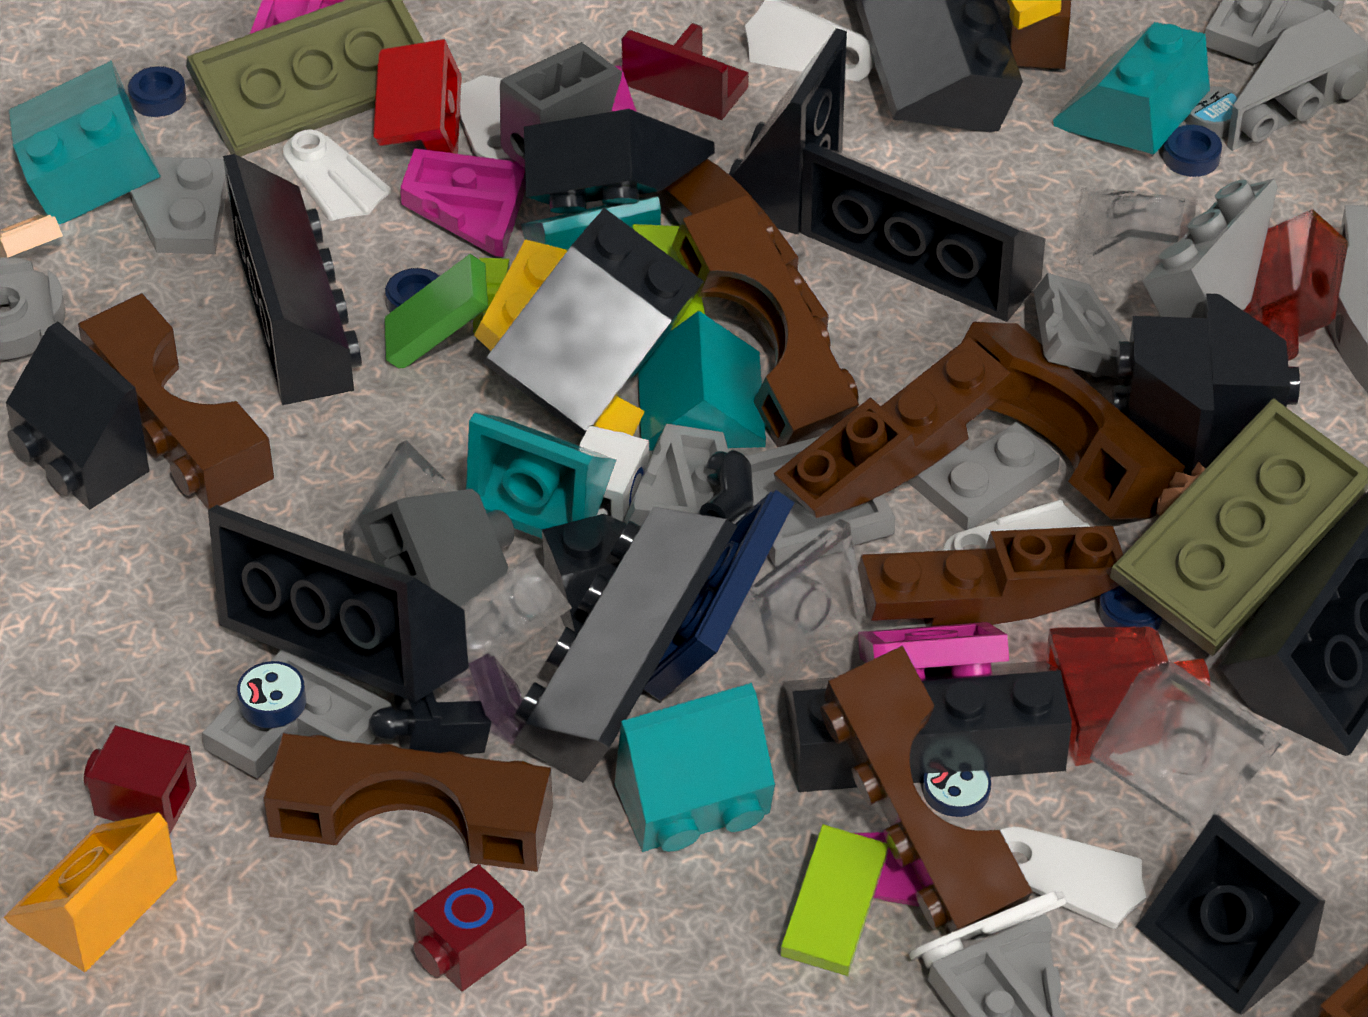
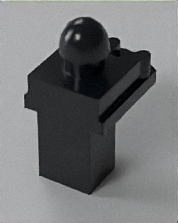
(434, 725)

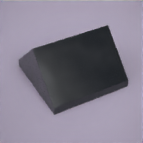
(1234, 916)

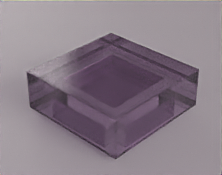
(498, 695)

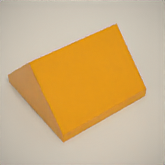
(98, 889)

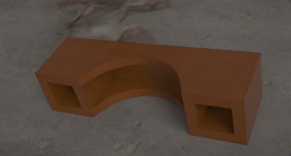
(738, 261)
(209, 446)
(1111, 456)
(332, 785)
(960, 870)

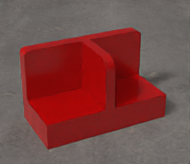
(418, 96)

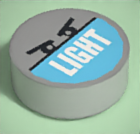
(1214, 111)

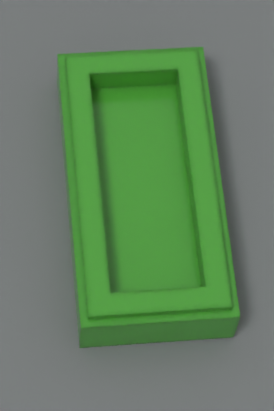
(436, 312)

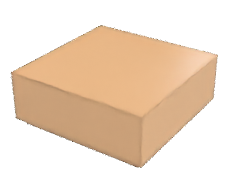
(28, 234)

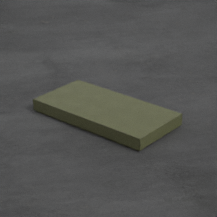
(299, 72)
(1242, 526)

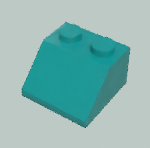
(1141, 90)
(695, 769)

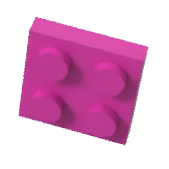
(959, 647)

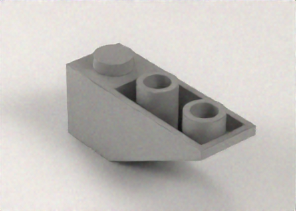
(1301, 74)
(1216, 253)

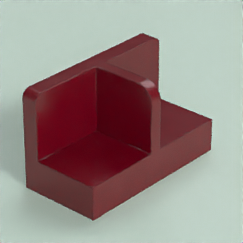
(682, 72)

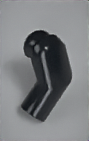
(735, 477)

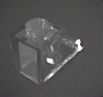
(509, 615)

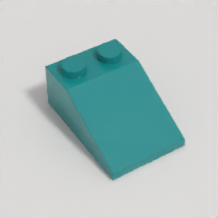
(81, 144)

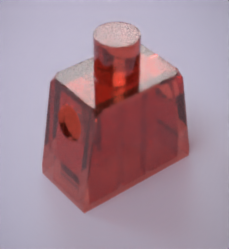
(1299, 278)
(1098, 672)

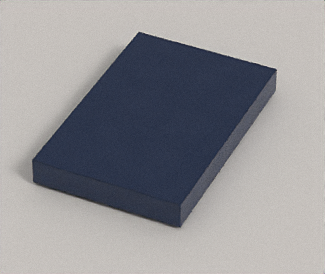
(721, 595)

